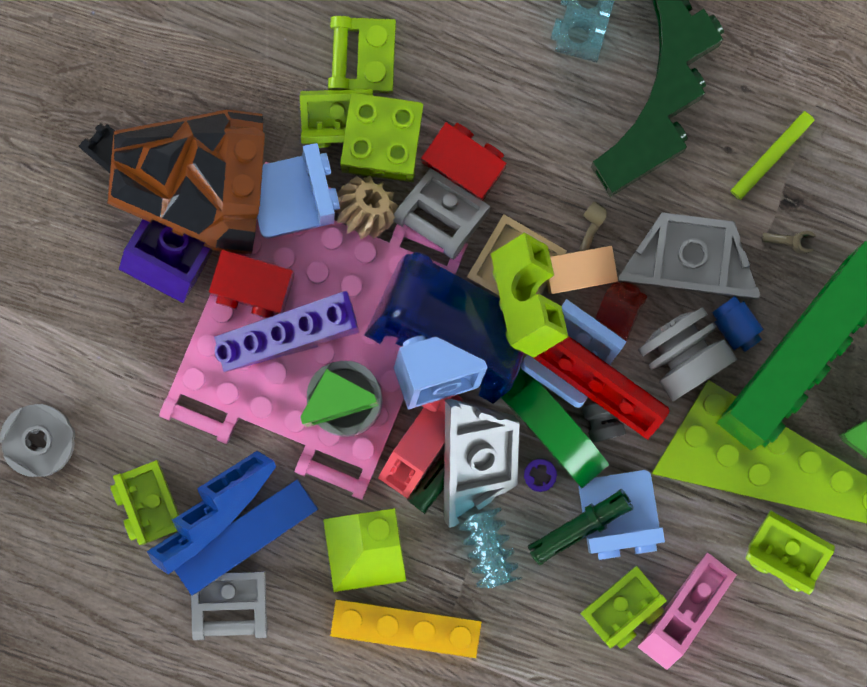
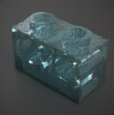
(592, 20)

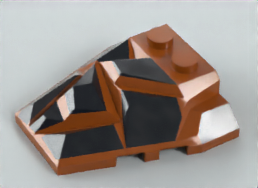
(193, 176)

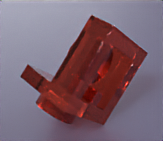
(621, 308)

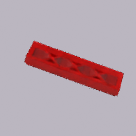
(605, 386)

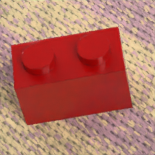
(464, 160)
(251, 284)

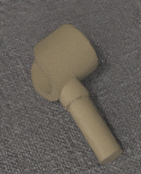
(596, 215)
(789, 240)

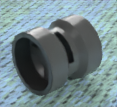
(595, 415)

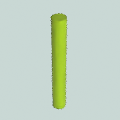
(772, 155)

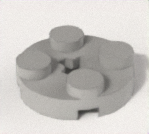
(33, 419)

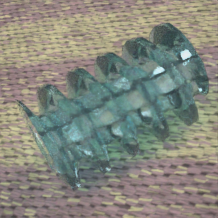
(489, 549)

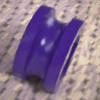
(529, 479)

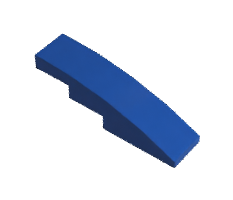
(221, 503)
(247, 536)

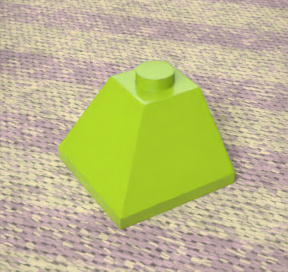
(364, 550)

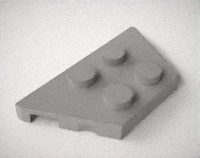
(692, 256)
(477, 457)

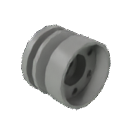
(687, 353)

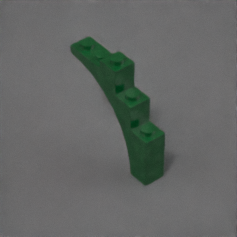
(653, 136)

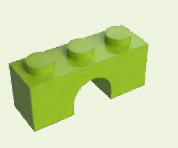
(530, 318)

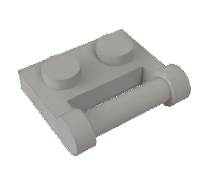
(446, 203)
(231, 592)

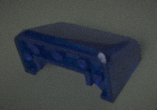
(439, 304)

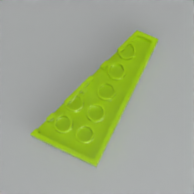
(783, 472)

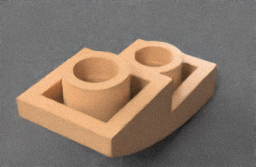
(582, 270)

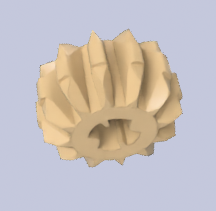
(366, 207)

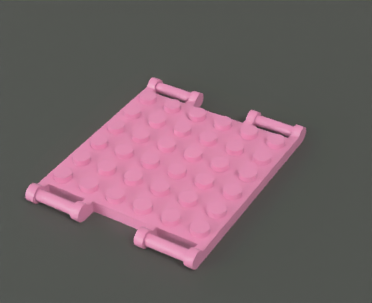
(276, 390)

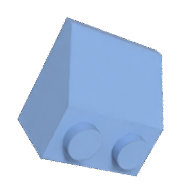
(435, 370)

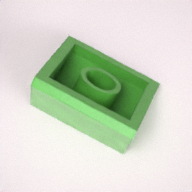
(335, 399)

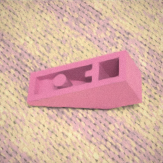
(687, 612)

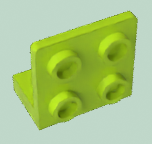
(381, 137)

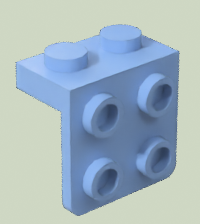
(296, 194)
(589, 334)
(633, 529)

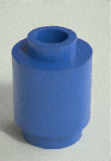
(738, 324)

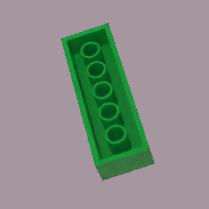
(801, 356)

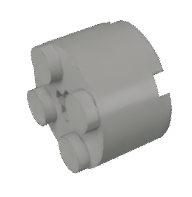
(362, 377)

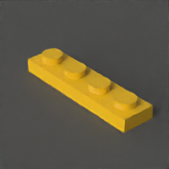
(406, 628)

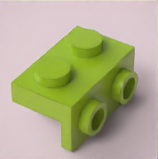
(325, 115)
(146, 502)
(789, 553)
(624, 608)

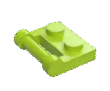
(375, 54)

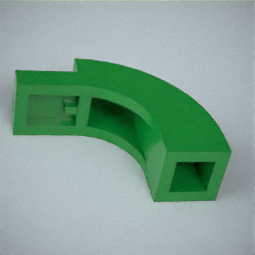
(555, 429)

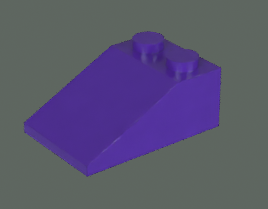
(164, 259)

